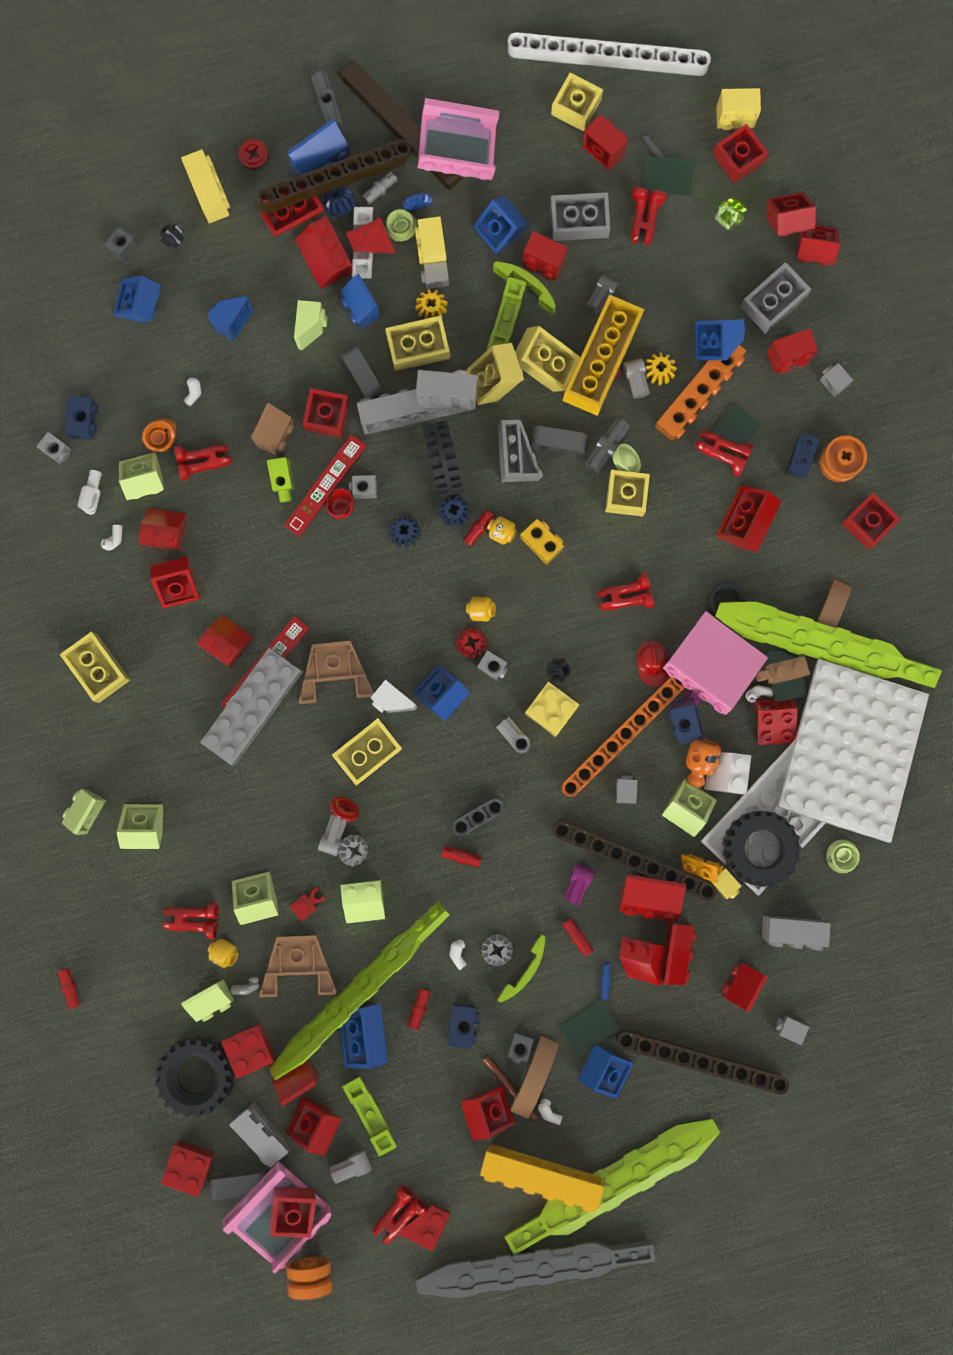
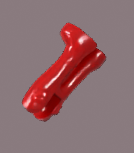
(640, 197)
(713, 450)
(212, 462)
(641, 584)
(181, 924)
(393, 1226)

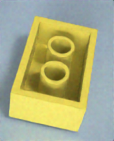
(206, 185)
(418, 343)
(546, 359)
(496, 373)
(95, 667)
(366, 751)

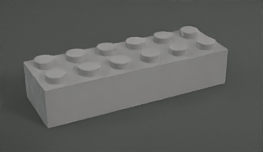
(397, 411)
(251, 706)

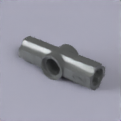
(324, 91)
(607, 445)

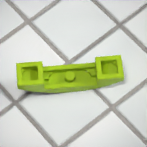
(507, 270)
(508, 312)
(509, 989)
(370, 1115)

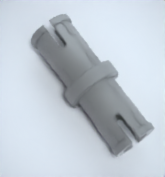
(379, 188)

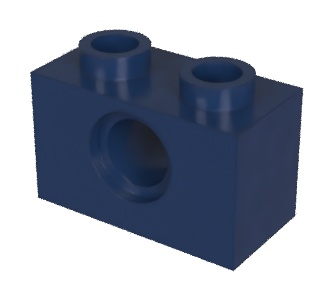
(75, 408)
(802, 455)
(687, 710)
(461, 1038)

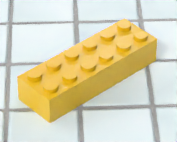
(603, 355)
(543, 1178)

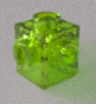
(730, 213)

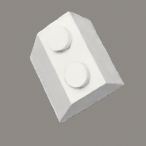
(391, 699)
(730, 774)

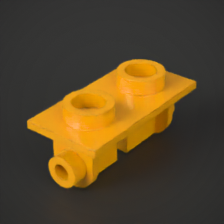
(697, 867)

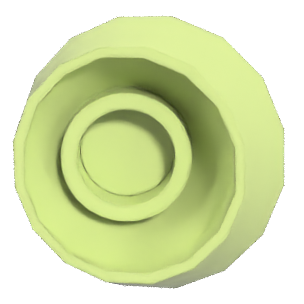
(400, 225)
(626, 459)
(842, 856)

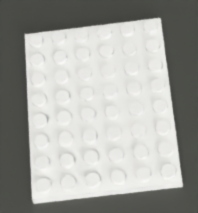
(853, 751)

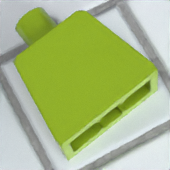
(280, 469)

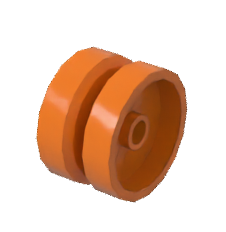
(851, 451)
(309, 1278)

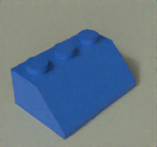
(319, 149)
(717, 338)
(364, 1038)

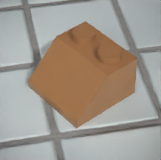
(272, 430)

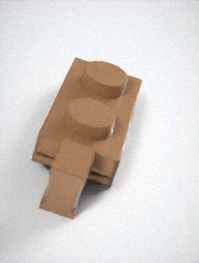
(784, 671)

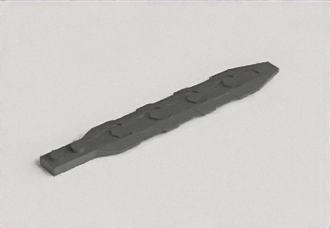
(533, 1268)

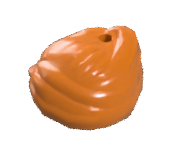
(155, 437)

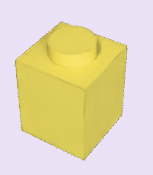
(726, 884)

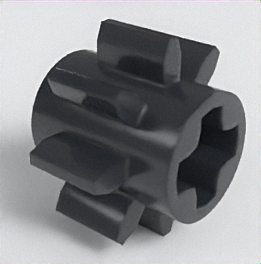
(171, 235)
(558, 669)

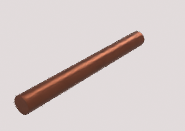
(505, 1082)

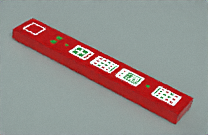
(325, 485)
(282, 644)

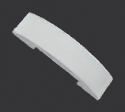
(362, 261)

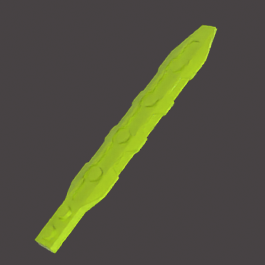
(823, 642)
(362, 988)
(624, 1178)

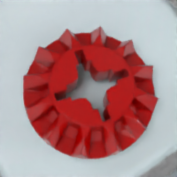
(251, 146)
(468, 651)
(351, 809)

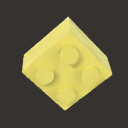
(577, 102)
(738, 108)
(430, 241)
(627, 493)
(551, 709)

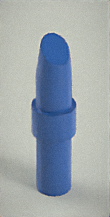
(605, 981)

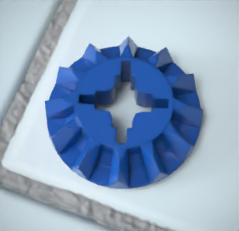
(417, 201)

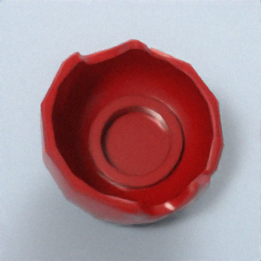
(340, 504)

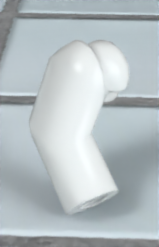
(756, 691)
(455, 953)
(546, 1112)

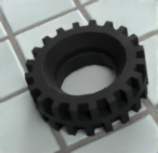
(442, 458)
(735, 843)
(169, 1083)

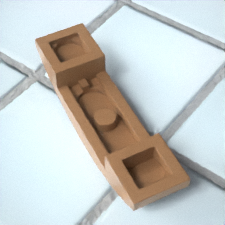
(834, 604)
(535, 1077)

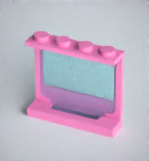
(457, 139)
(252, 1216)

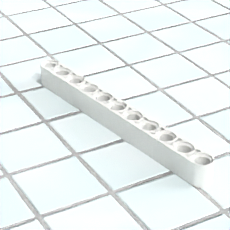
(617, 50)

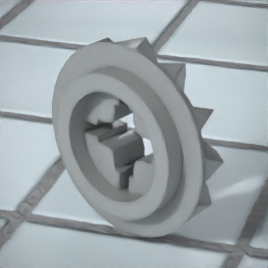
(345, 853)
(506, 952)

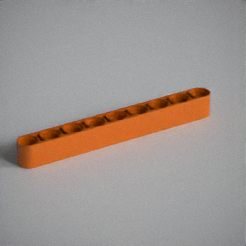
(616, 737)

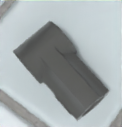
(605, 287)

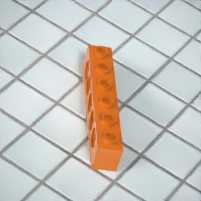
(666, 423)

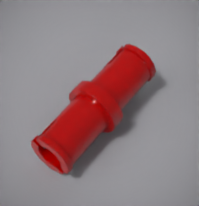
(478, 528)
(461, 856)
(578, 937)
(69, 988)
(418, 1009)

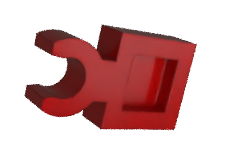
(305, 905)

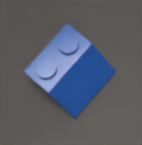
(500, 224)
(137, 299)
(360, 302)
(230, 316)
(441, 692)
(605, 1071)

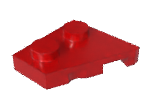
(371, 238)
(426, 1229)

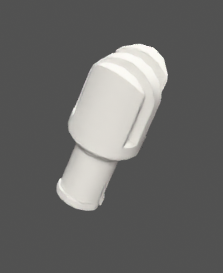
(90, 493)

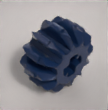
(339, 201)
(461, 512)
(412, 531)

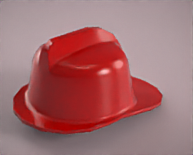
(651, 660)

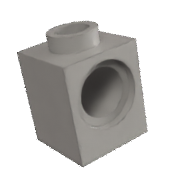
(435, 275)
(835, 379)
(47, 444)
(370, 492)
(486, 660)
(626, 790)
(791, 1029)

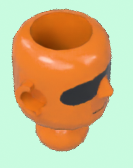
(702, 760)

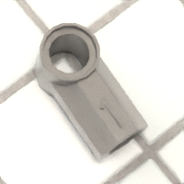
(635, 373)
(513, 734)
(332, 838)
(356, 1164)

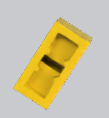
(537, 544)

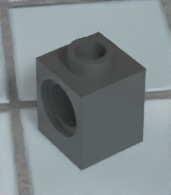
(125, 250)
(524, 1039)

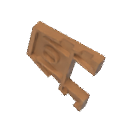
(333, 663)
(297, 957)

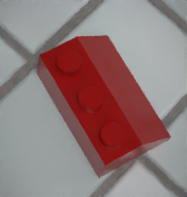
(291, 216)
(324, 253)
(749, 518)
(652, 898)
(679, 953)

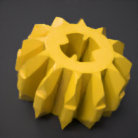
(431, 298)
(667, 366)

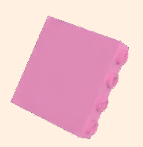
(715, 663)

